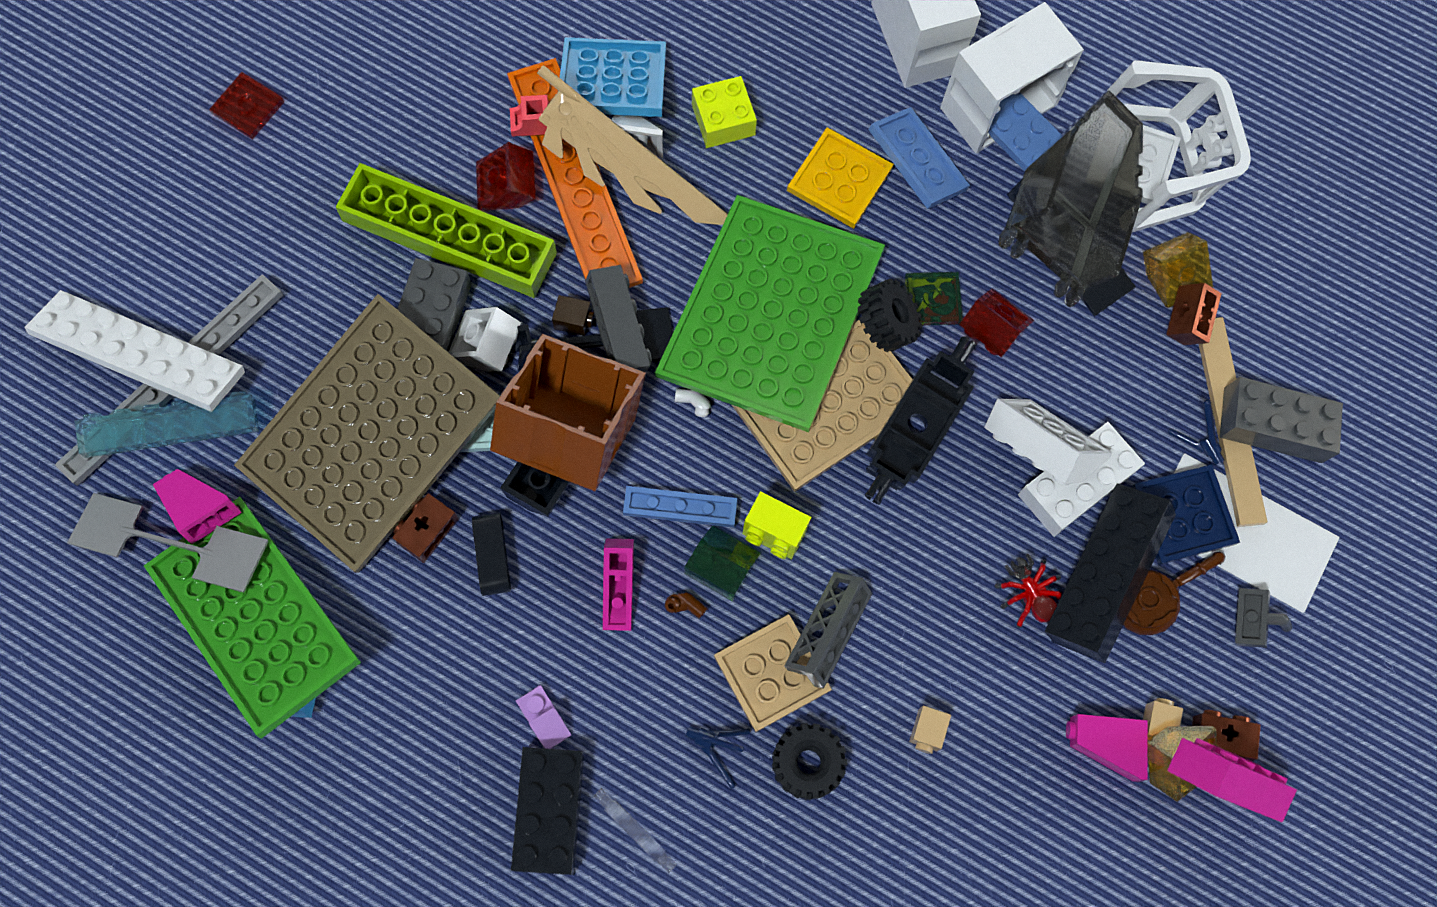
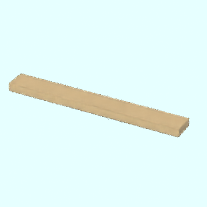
(1238, 457)

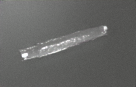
(635, 830)

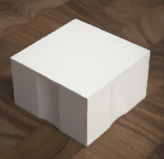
(926, 35)
(1024, 56)

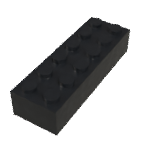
(1110, 572)

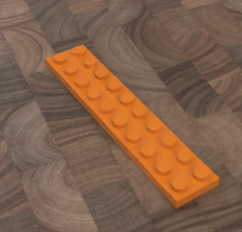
(582, 203)

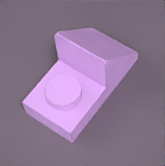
(543, 718)

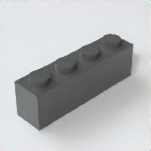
(616, 317)

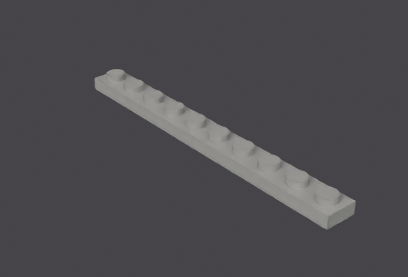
(213, 338)

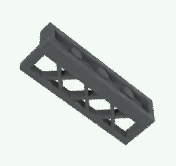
(837, 628)

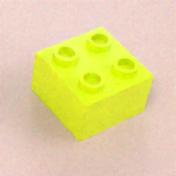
(723, 111)
(775, 526)

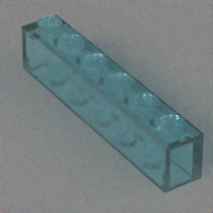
(164, 426)

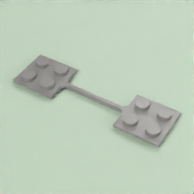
(224, 561)

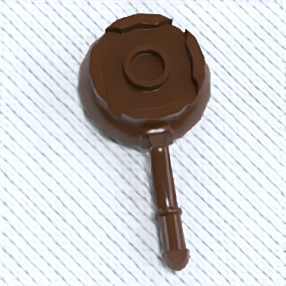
(1159, 599)

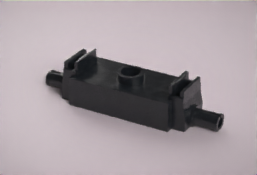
(897, 451)

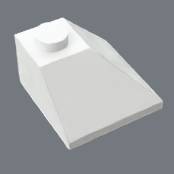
(643, 131)

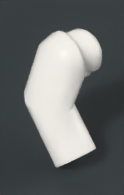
(697, 399)

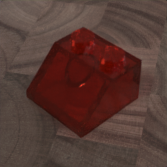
(505, 178)
(995, 322)

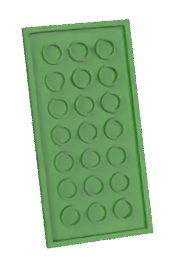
(264, 645)

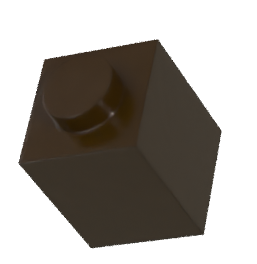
(572, 315)

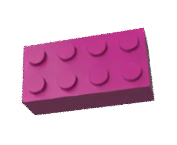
(1232, 778)

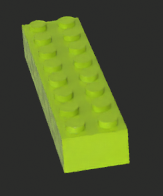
(446, 230)

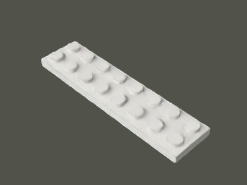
(135, 350)

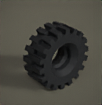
(889, 315)
(831, 761)

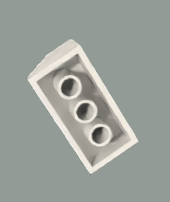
(1045, 440)

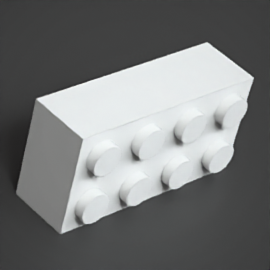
(1062, 504)

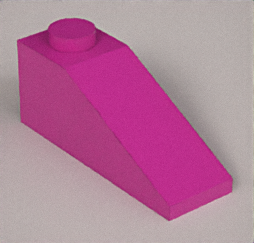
(618, 584)

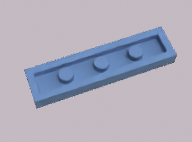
(680, 506)

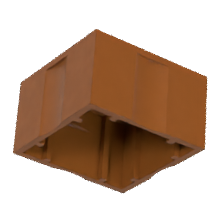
(567, 412)

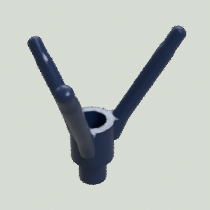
(1209, 444)
(709, 739)

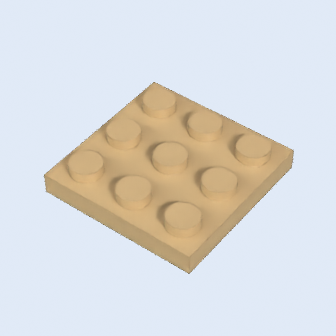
(759, 677)

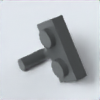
(1254, 618)

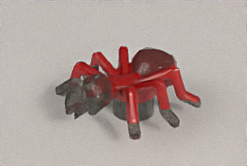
(1035, 595)

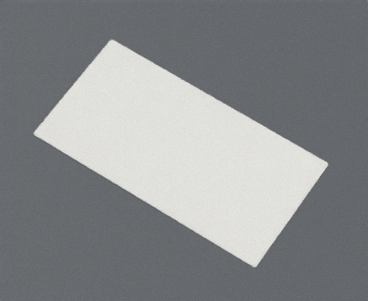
(1277, 556)

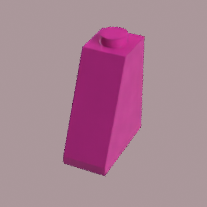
(194, 505)
(1112, 742)

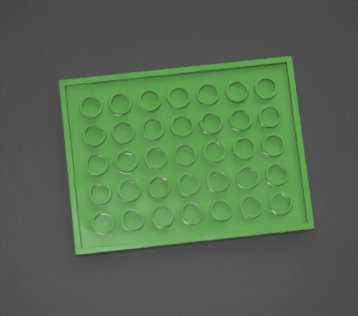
(771, 313)

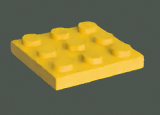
(840, 177)

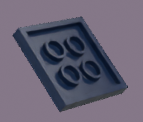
(1201, 514)

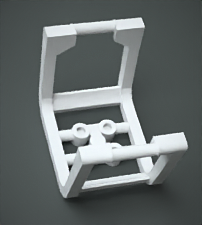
(1200, 184)

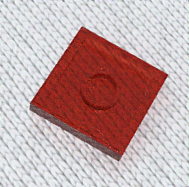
(246, 105)

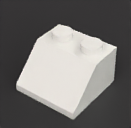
(484, 339)

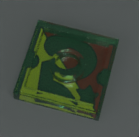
(936, 297)

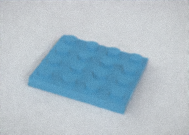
(616, 74)

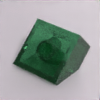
(721, 563)

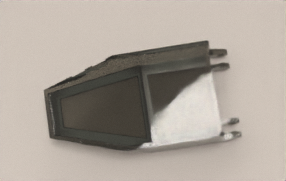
(1081, 199)

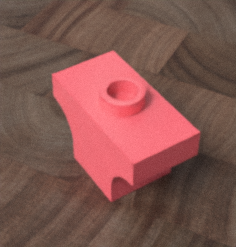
(525, 117)

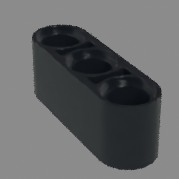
(491, 554)

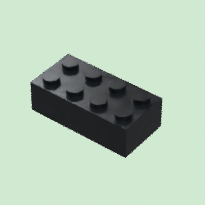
(547, 811)

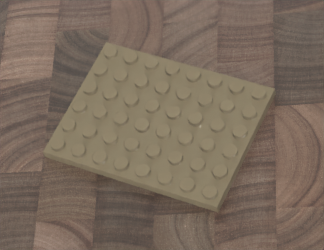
(368, 433)

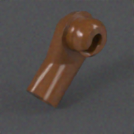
(685, 602)

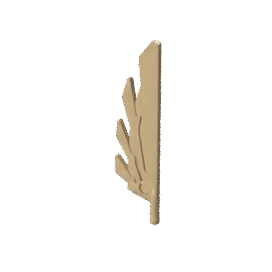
(607, 144)

